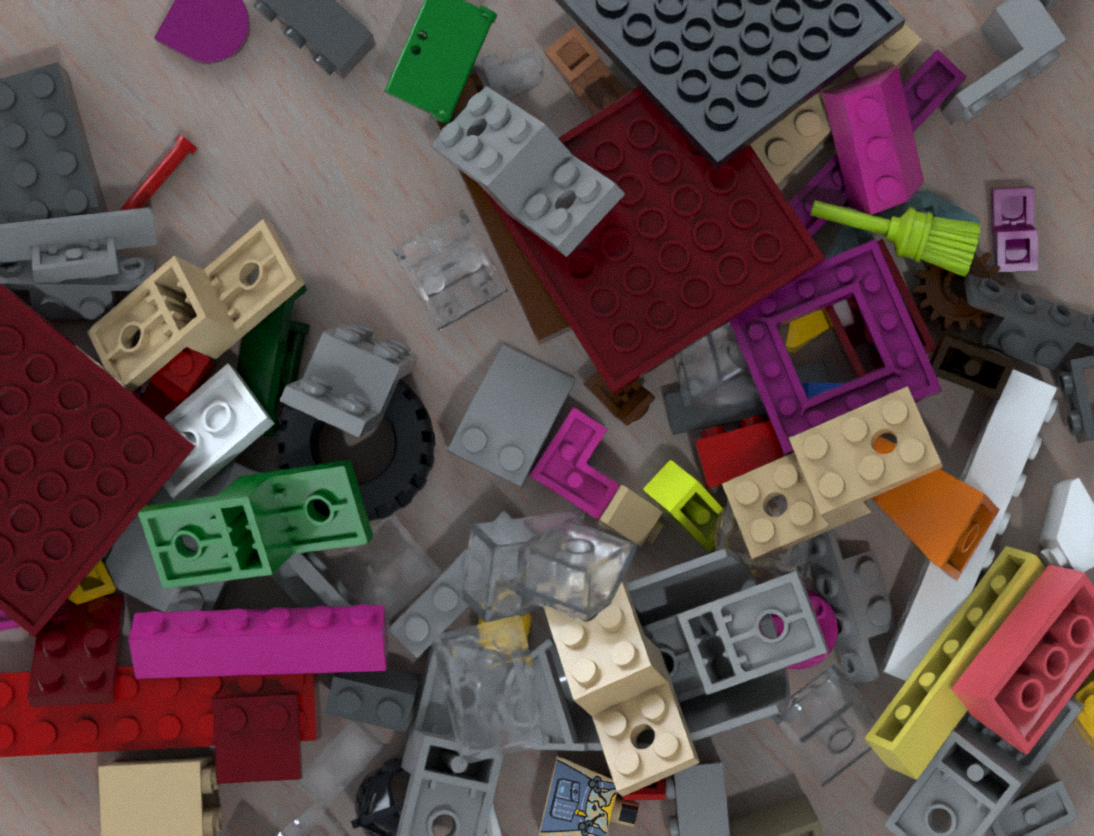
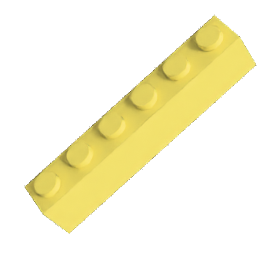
(925, 706)

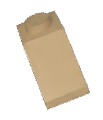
(632, 517)

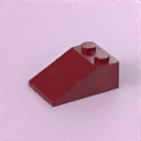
(853, 333)

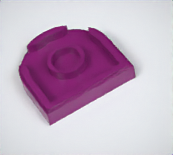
(205, 29)

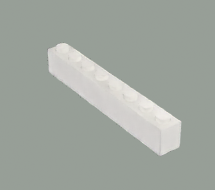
(995, 469)

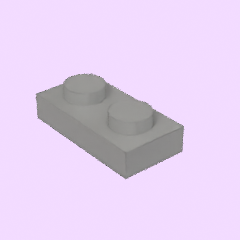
(1036, 812)

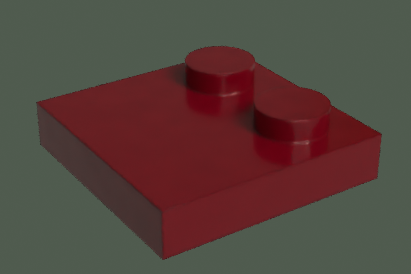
(257, 738)

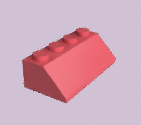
(1033, 659)

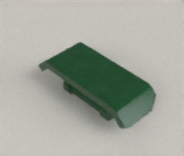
(264, 352)

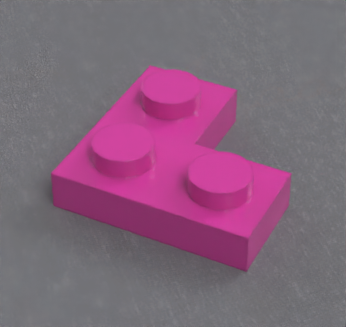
(565, 466)

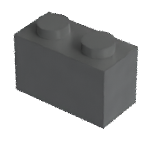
(374, 697)

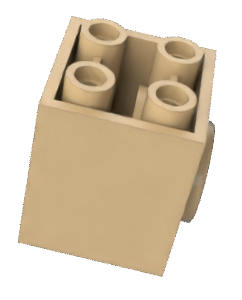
(159, 797)

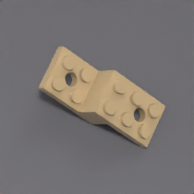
(196, 306)
(832, 474)
(626, 690)

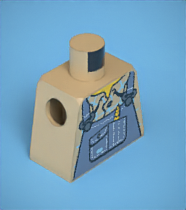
(583, 802)

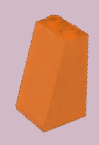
(939, 515)

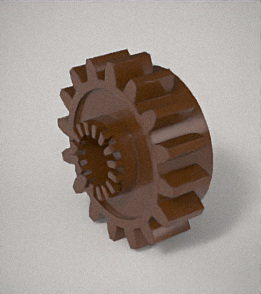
(943, 303)

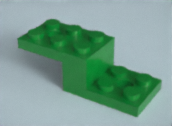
(256, 524)

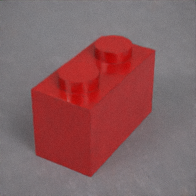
(736, 452)

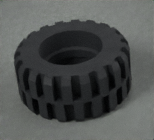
(403, 476)

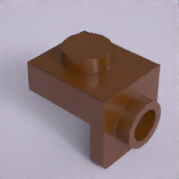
(626, 405)

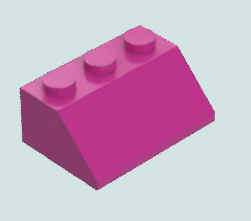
(874, 141)

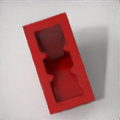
(177, 380)

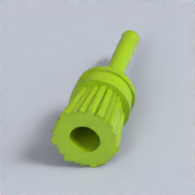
(914, 234)

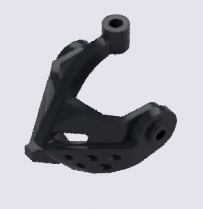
(384, 809)

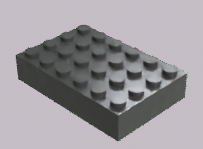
(44, 149)

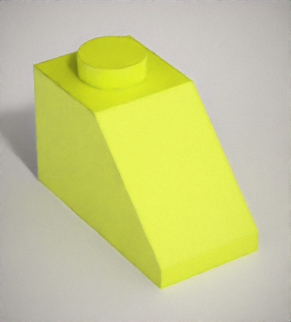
(685, 503)

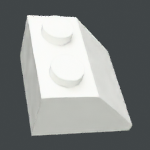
(1069, 527)

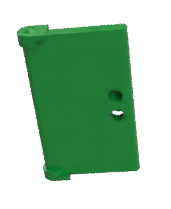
(435, 69)

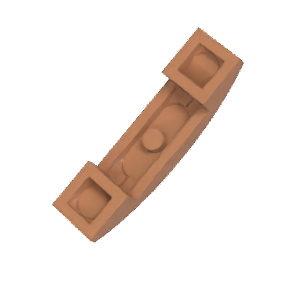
(584, 71)

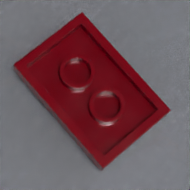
(78, 654)

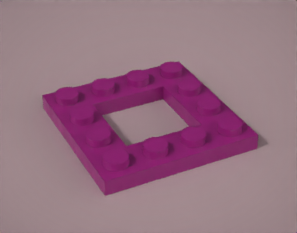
(854, 273)

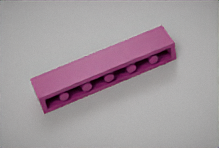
(259, 641)

